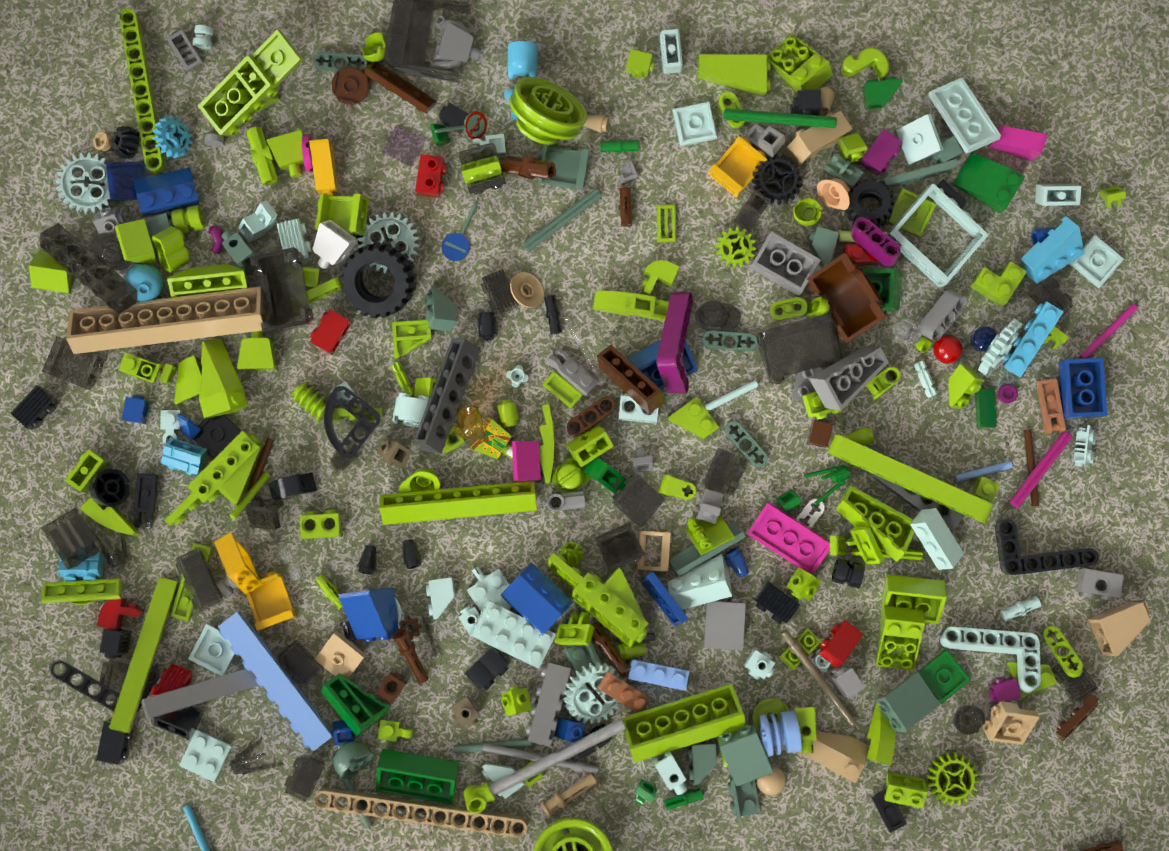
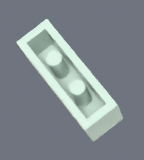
(937, 539)

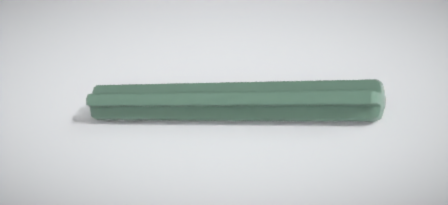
(562, 219)

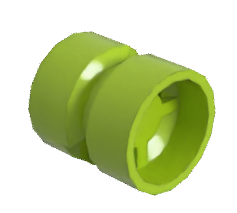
(188, 219)

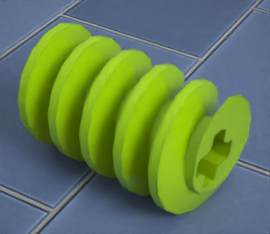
(310, 400)

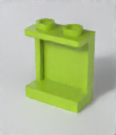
(345, 211)

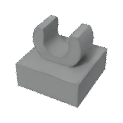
(642, 462)

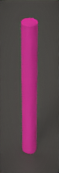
(1108, 332)

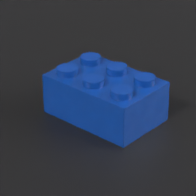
(1083, 388)

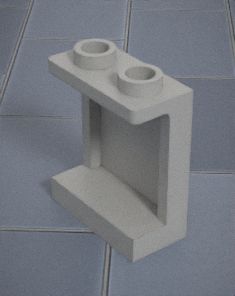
(724, 625)

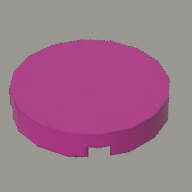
(307, 153)

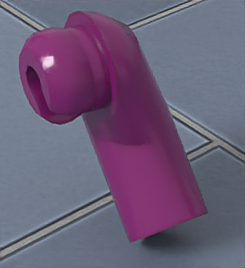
(216, 233)

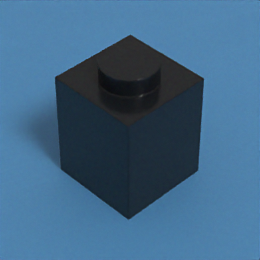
(452, 116)

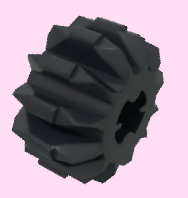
(125, 142)

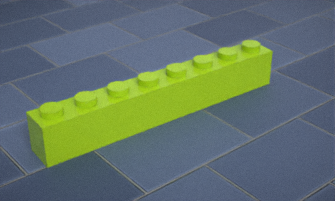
(458, 502)

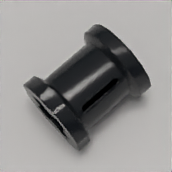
(348, 632)

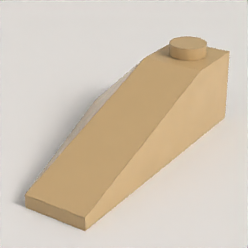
(839, 753)

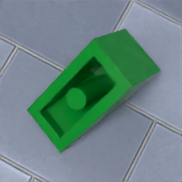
(605, 475)

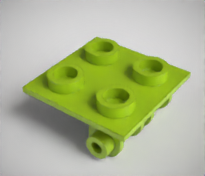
(708, 535)

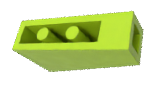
(736, 71)

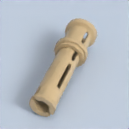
(561, 799)

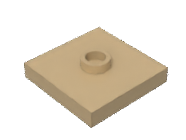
(340, 656)

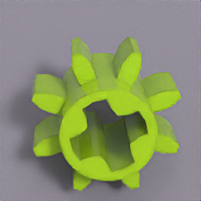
(572, 553)

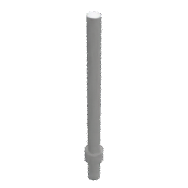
(577, 765)

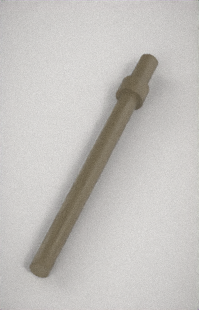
(796, 648)

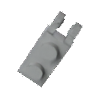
(573, 372)

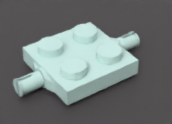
(489, 588)

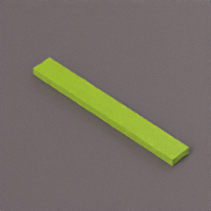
(144, 655)

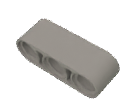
(942, 315)

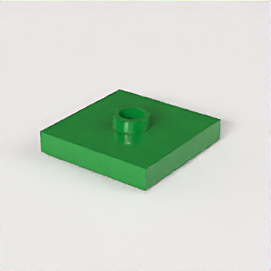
(944, 676)

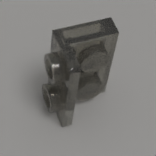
(263, 513)

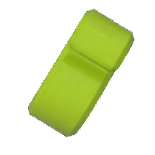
(866, 58)

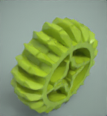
(947, 785)

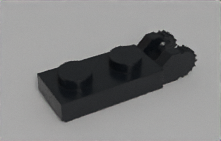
(145, 498)

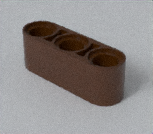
(594, 408)

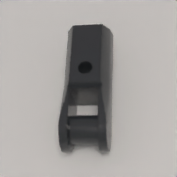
(951, 193)

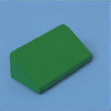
(985, 408)

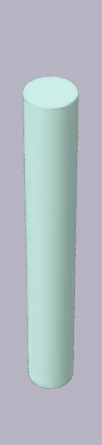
(731, 395)

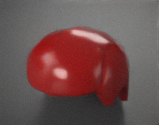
(947, 349)

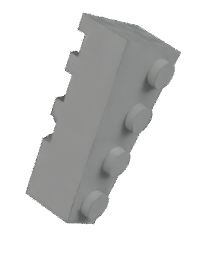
(847, 377)
(549, 703)

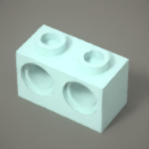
(637, 414)

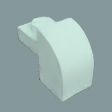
(258, 223)

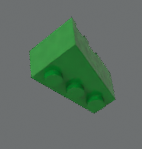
(353, 704)

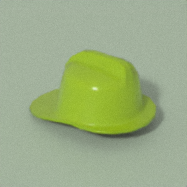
(569, 476)
(421, 480)

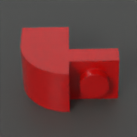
(112, 613)

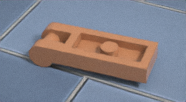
(1050, 405)

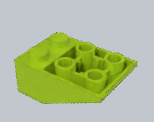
(799, 64)
(899, 637)

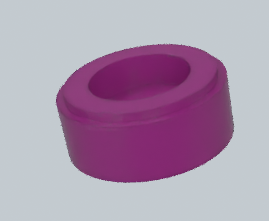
(1007, 393)

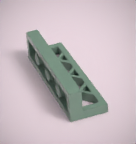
(691, 558)

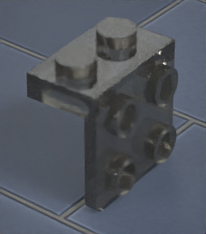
(479, 153)
(637, 500)
(619, 547)

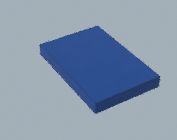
(664, 599)

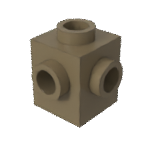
(394, 452)
(466, 704)

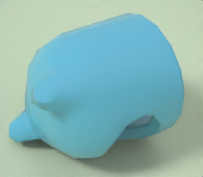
(522, 59)

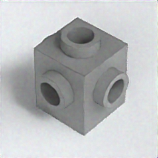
(107, 220)

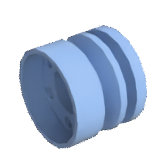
(784, 732)

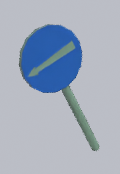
(456, 246)

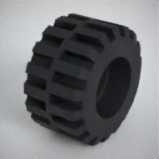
(874, 190)

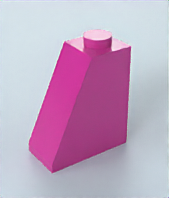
(1019, 142)

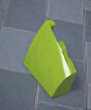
(188, 380)

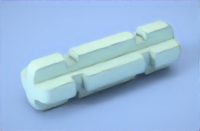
(925, 379)

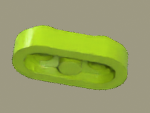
(735, 104)
(817, 307)
(787, 308)

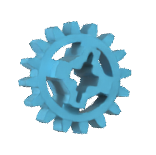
(172, 137)

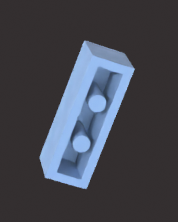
(658, 674)

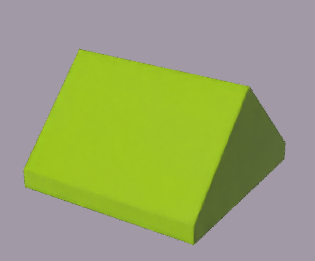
(136, 242)
(48, 274)

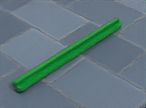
(780, 118)

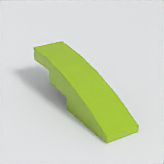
(546, 451)

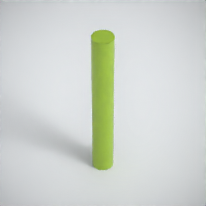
(250, 495)

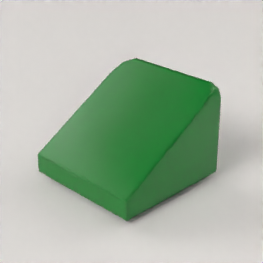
(440, 138)

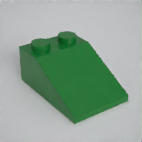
(988, 182)
(887, 285)

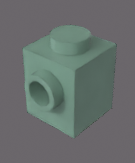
(951, 151)

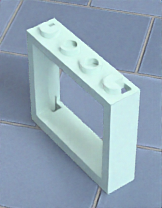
(962, 217)

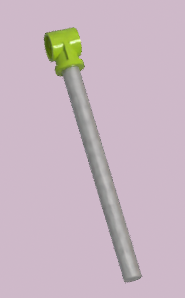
(478, 796)

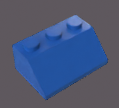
(166, 192)
(647, 362)
(536, 598)

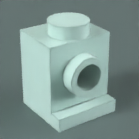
(465, 614)

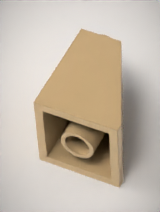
(1119, 626)

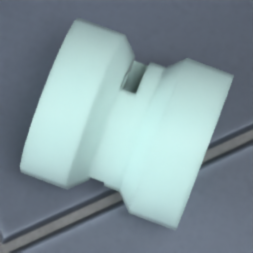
(203, 37)

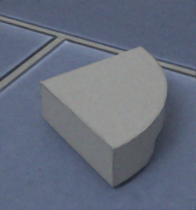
(628, 172)

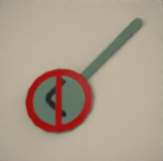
(474, 126)

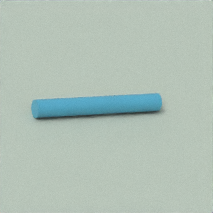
(196, 828)

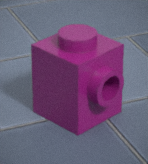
(1004, 690)

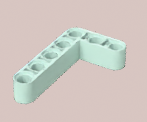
(999, 646)

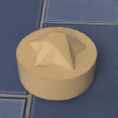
(102, 141)

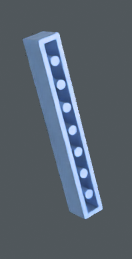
(276, 681)

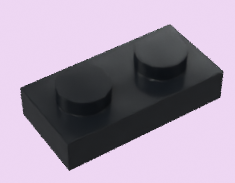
(888, 811)

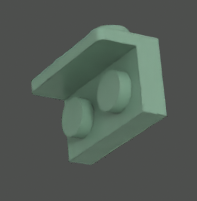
(581, 656)
(745, 798)

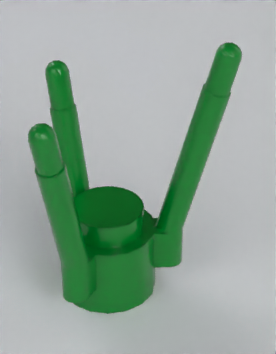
(837, 474)

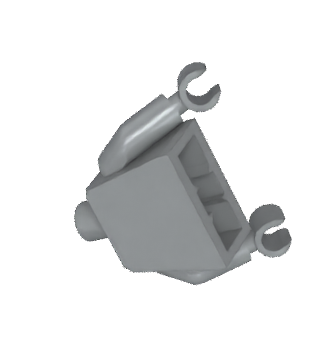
(453, 45)

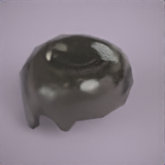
(968, 719)

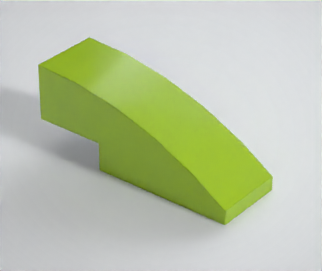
(109, 517)
(882, 738)

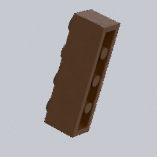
(630, 379)

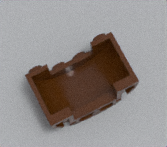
(850, 296)

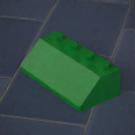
(417, 776)

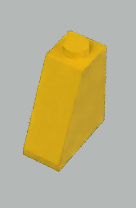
(324, 166)

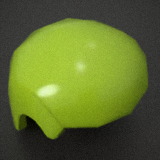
(374, 47)
(807, 212)

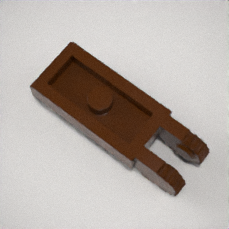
(1077, 717)

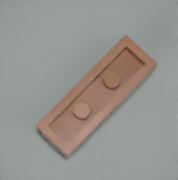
(623, 692)

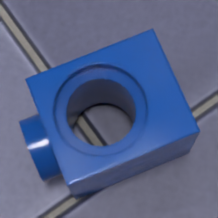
(135, 409)
(569, 729)

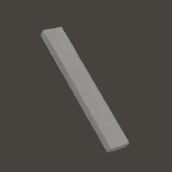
(198, 693)

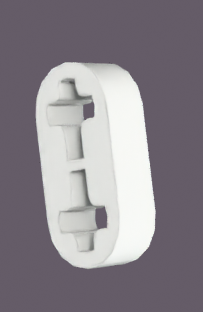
(806, 512)

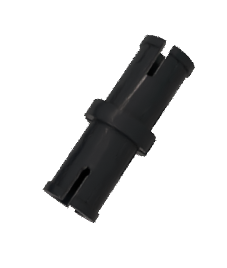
(553, 314)

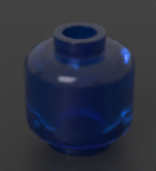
(978, 336)

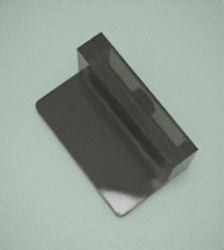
(113, 676)

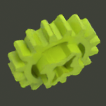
(741, 251)

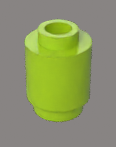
(508, 413)

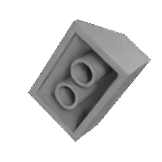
(785, 263)

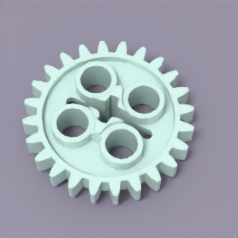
(85, 200)
(404, 236)
(1000, 346)
(580, 704)

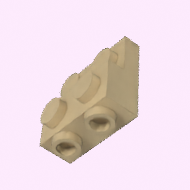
(1010, 723)

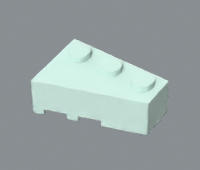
(702, 584)

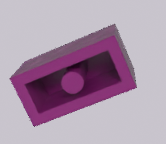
(880, 153)

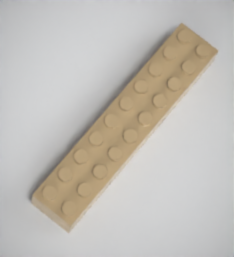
(166, 320)

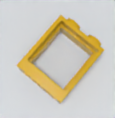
(237, 563)

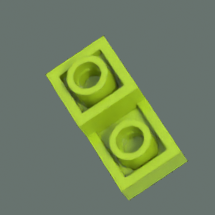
(808, 641)

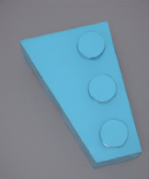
(1054, 252)

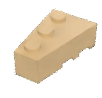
(816, 139)

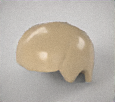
(772, 783)

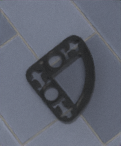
(362, 423)

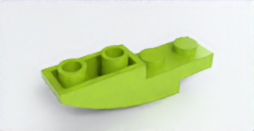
(630, 304)

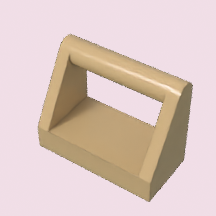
(665, 547)

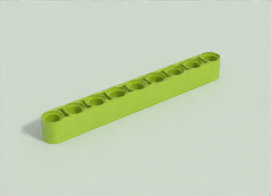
(139, 83)
(910, 478)

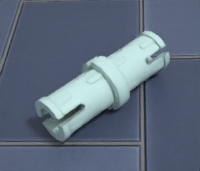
(1020, 608)

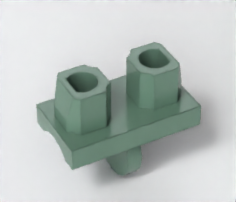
(843, 170)

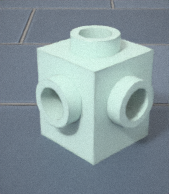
(753, 661)

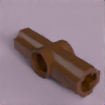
(528, 167)

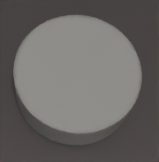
(214, 139)

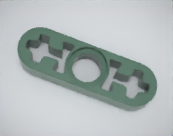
(335, 56)
(743, 347)
(738, 444)

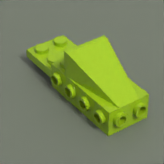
(251, 85)
(232, 481)
(608, 603)

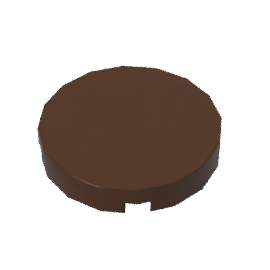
(350, 85)

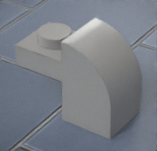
(767, 140)
(710, 506)

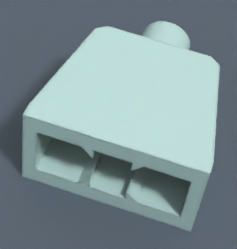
(666, 767)

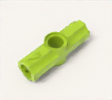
(262, 156)

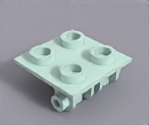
(1089, 436)

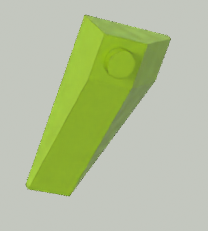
(219, 382)

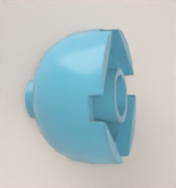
(146, 280)

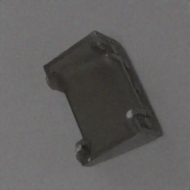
(283, 290)
(799, 347)

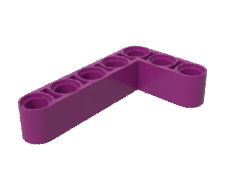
(673, 342)

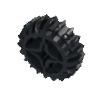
(774, 171)

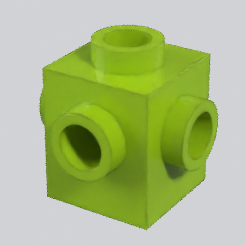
(803, 585)
(516, 701)

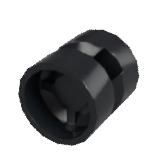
(848, 573)

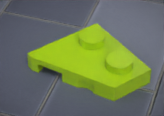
(694, 418)

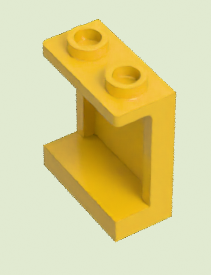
(737, 165)
(270, 602)

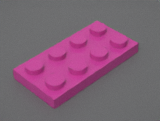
(789, 538)

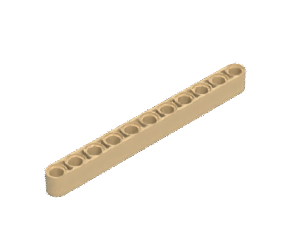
(411, 815)

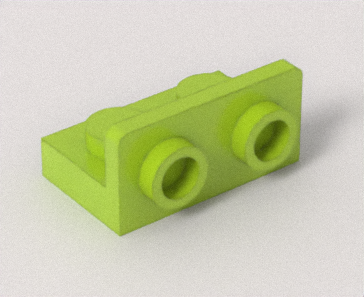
(481, 169)
(815, 406)
(905, 789)

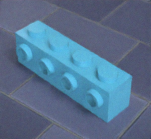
(1032, 339)

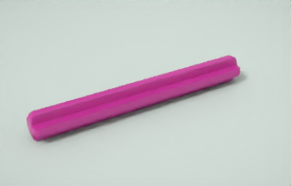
(1039, 471)

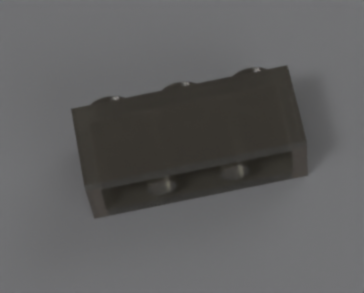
(199, 580)

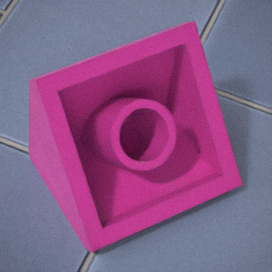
(526, 461)

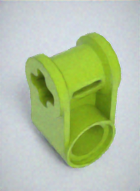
(880, 383)
(673, 487)

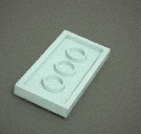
(964, 115)
(512, 634)

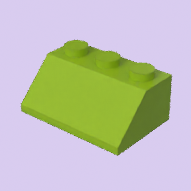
(915, 593)

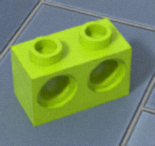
(320, 529)

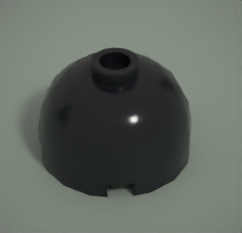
(109, 488)

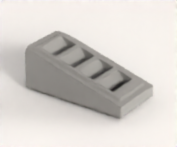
(176, 36)

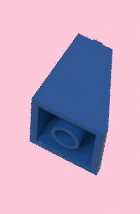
(371, 613)

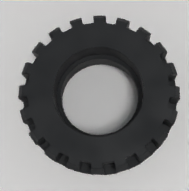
(361, 297)

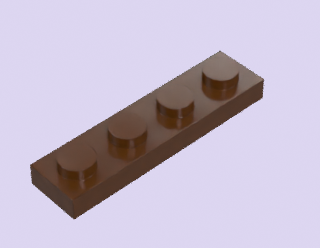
(400, 87)

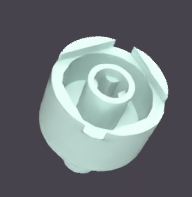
(409, 409)

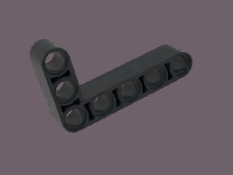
(1038, 559)
(103, 690)

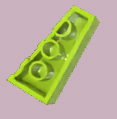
(888, 525)

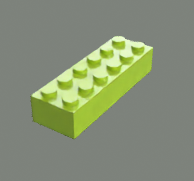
(683, 722)

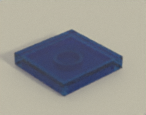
(121, 177)

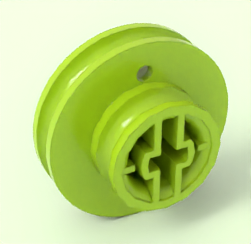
(546, 111)
(581, 831)

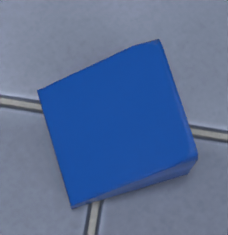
(187, 427)
(342, 732)

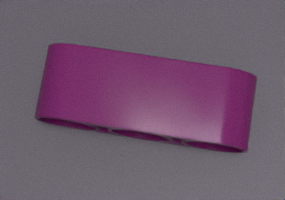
(870, 233)

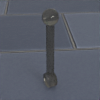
(434, 652)

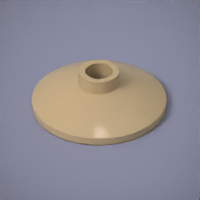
(527, 290)

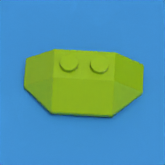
(207, 280)

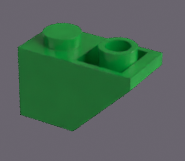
(878, 93)

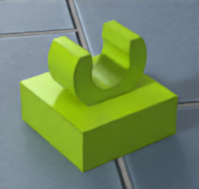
(1113, 194)
(1057, 337)
(167, 374)

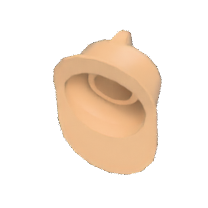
(834, 193)

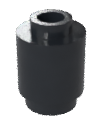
(487, 326)

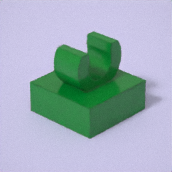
(788, 501)
(645, 792)

